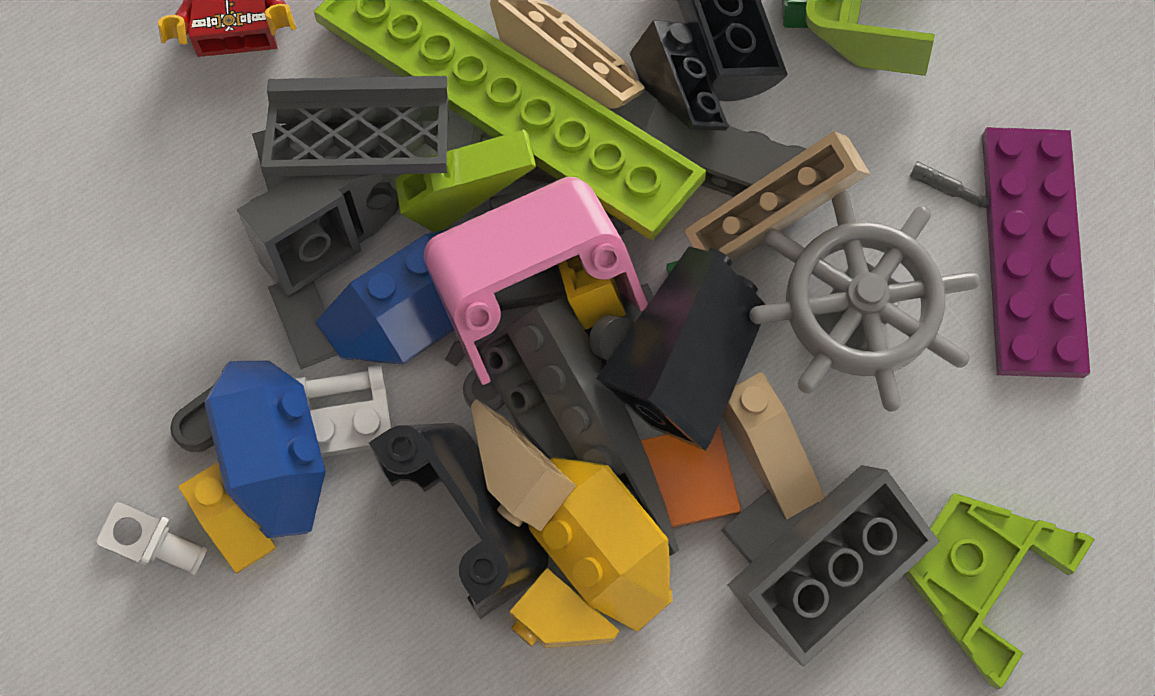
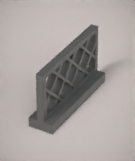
(355, 104)

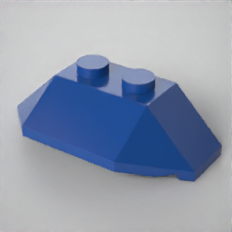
(388, 310)
(266, 446)

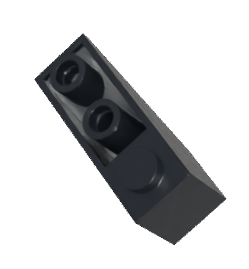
(676, 75)

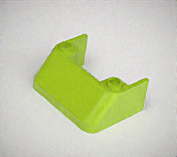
(865, 44)

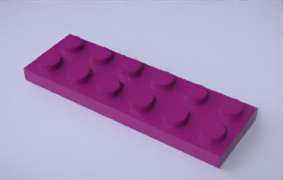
(1035, 253)

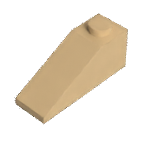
(772, 445)
(517, 470)

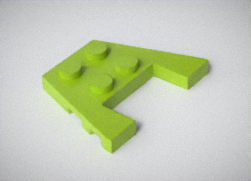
(973, 565)

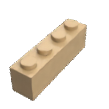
(780, 197)

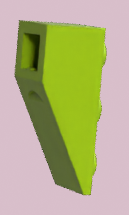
(471, 178)

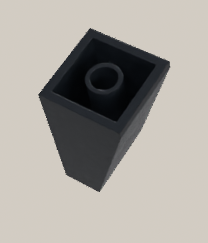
(687, 348)

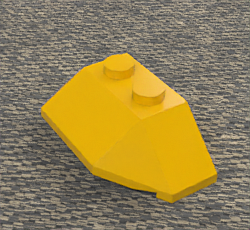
(608, 546)

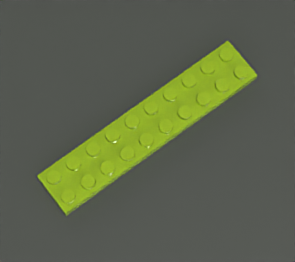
(508, 93)

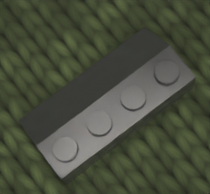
(834, 563)

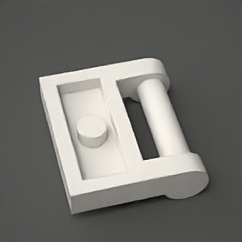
(352, 425)

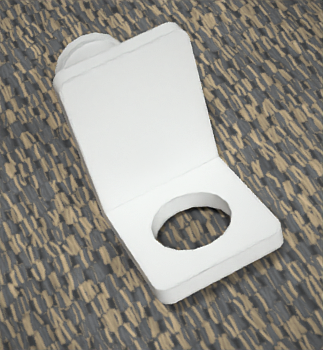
(154, 541)

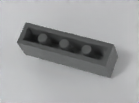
(730, 157)

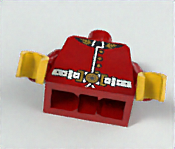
(227, 25)

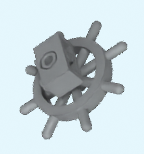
(849, 319)

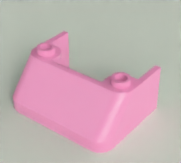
(518, 243)

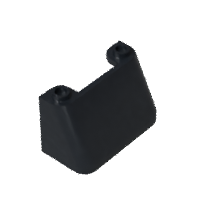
(508, 554)

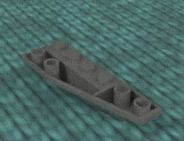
(553, 395)

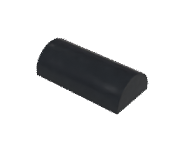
(735, 46)

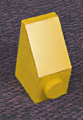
(224, 521)
(558, 616)

